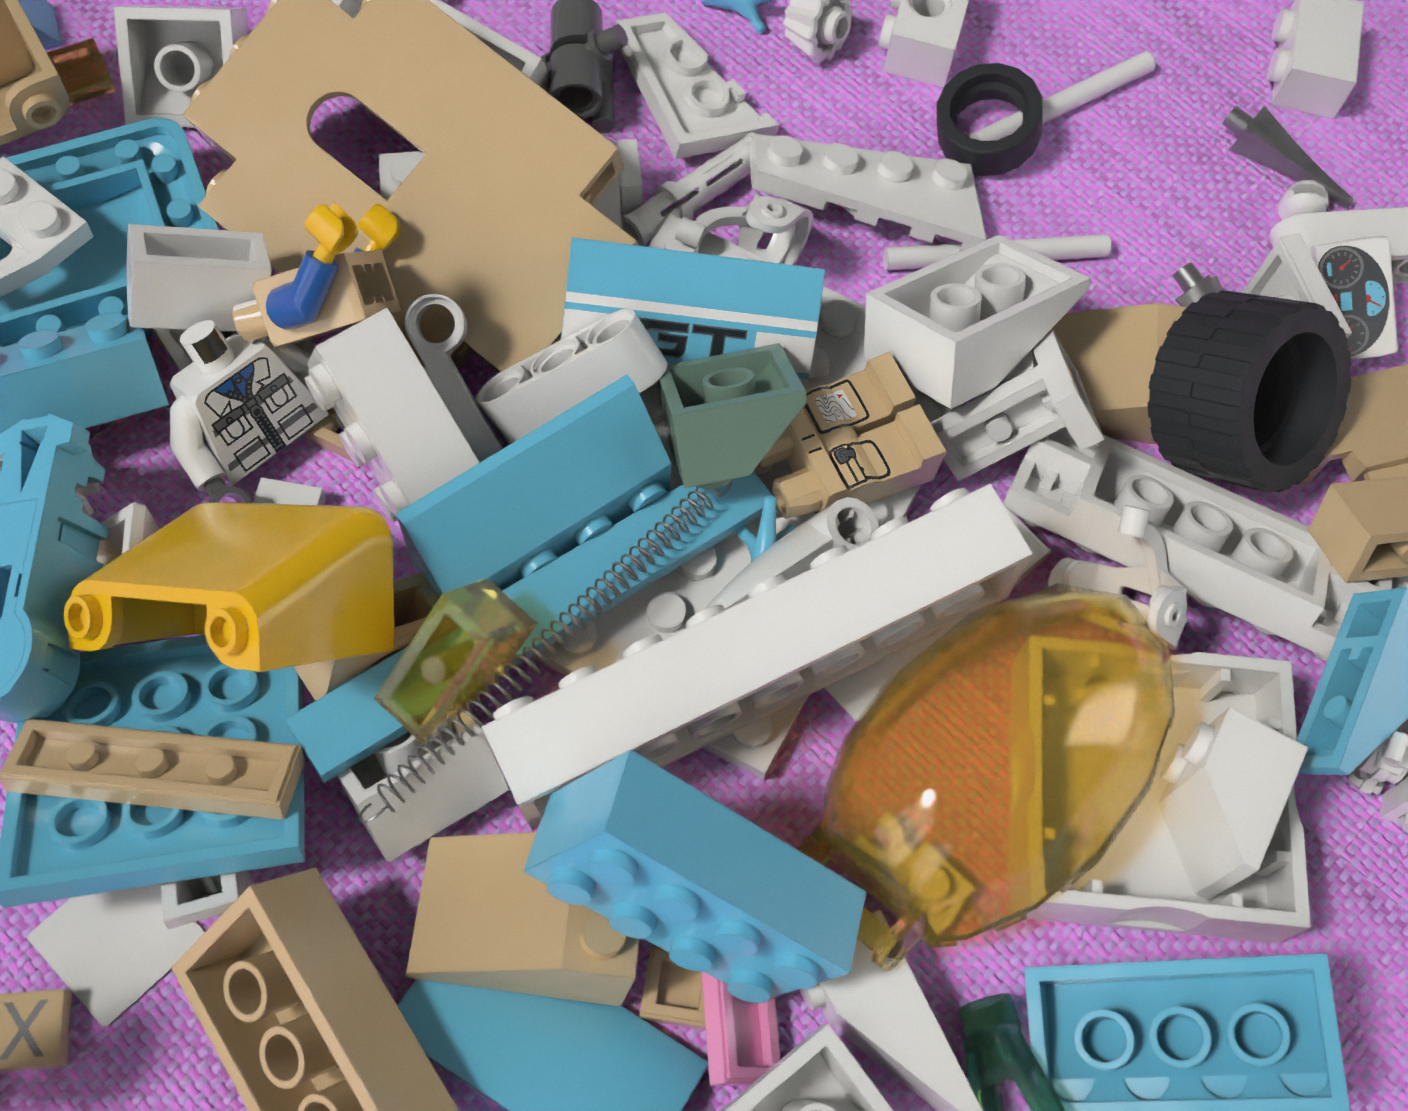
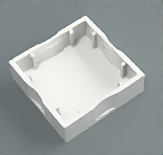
(1142, 875)

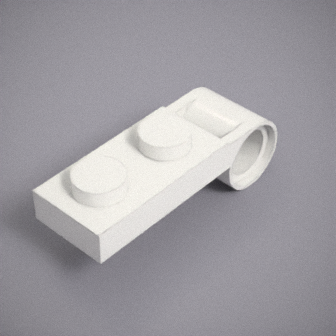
(448, 379)

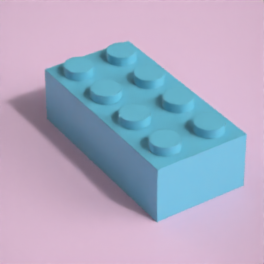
(695, 880)

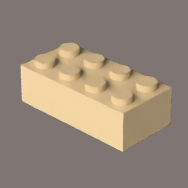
(303, 1007)

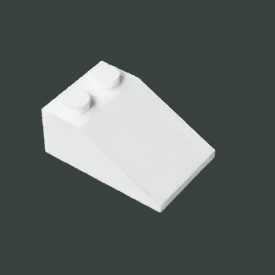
(969, 317)

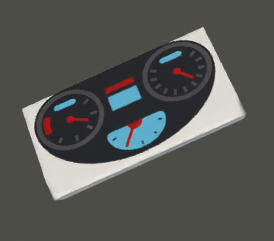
(1362, 286)

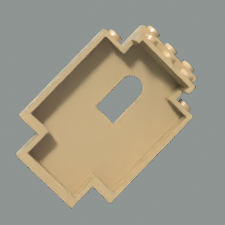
(479, 213)

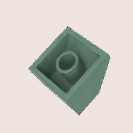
(728, 412)

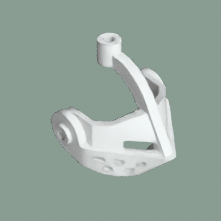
(783, 219)
(1168, 597)

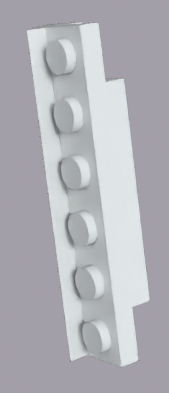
(1214, 541)

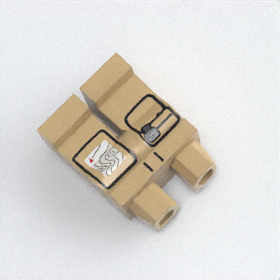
(855, 442)

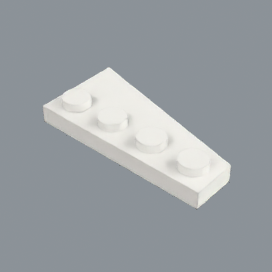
(872, 184)

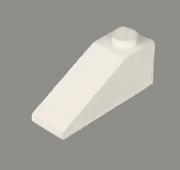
(895, 1027)

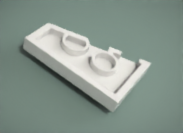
(684, 93)

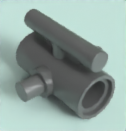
(583, 61)

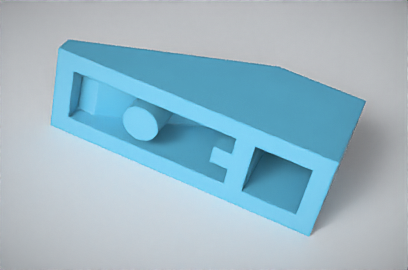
(1361, 687)

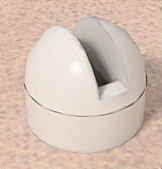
(1303, 197)

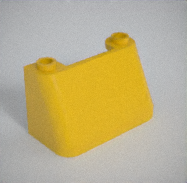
(254, 579)

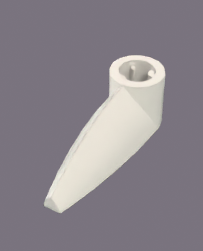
(841, 523)

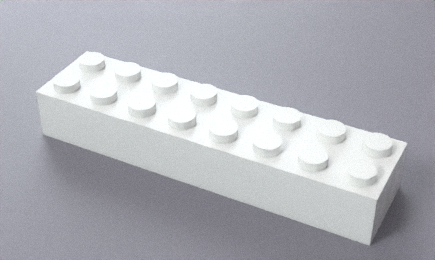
(765, 650)

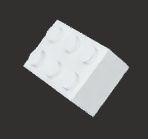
(388, 411)

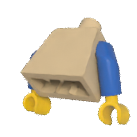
(327, 287)

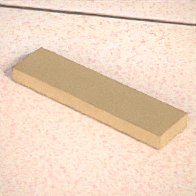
(153, 768)

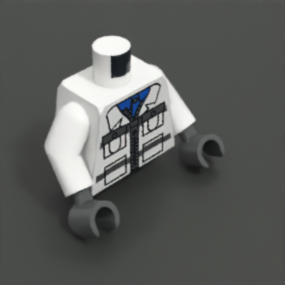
(237, 407)

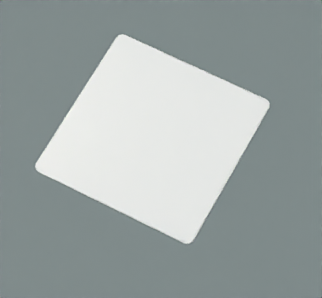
(112, 947)

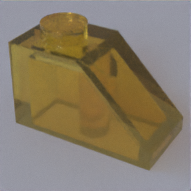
(453, 656)

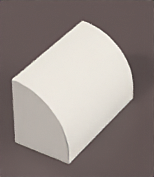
(191, 275)

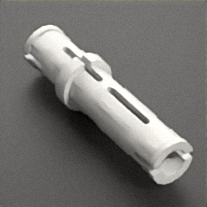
(647, 219)

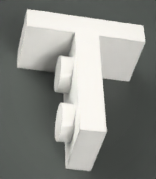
(1019, 413)

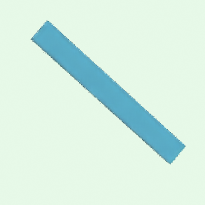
(353, 725)

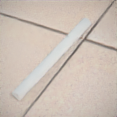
(1075, 95)
(1054, 248)

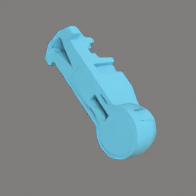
(43, 557)

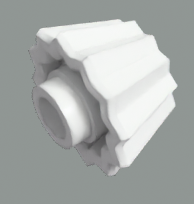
(818, 26)

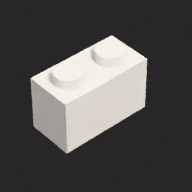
(1316, 55)

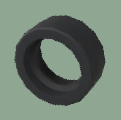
(990, 83)

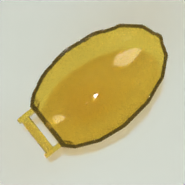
(997, 766)

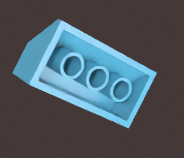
(80, 374)
(540, 494)

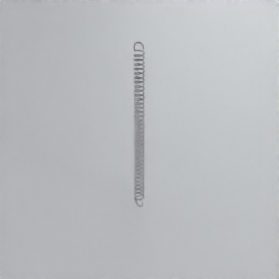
(551, 648)

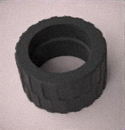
(1250, 389)

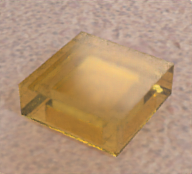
(82, 71)

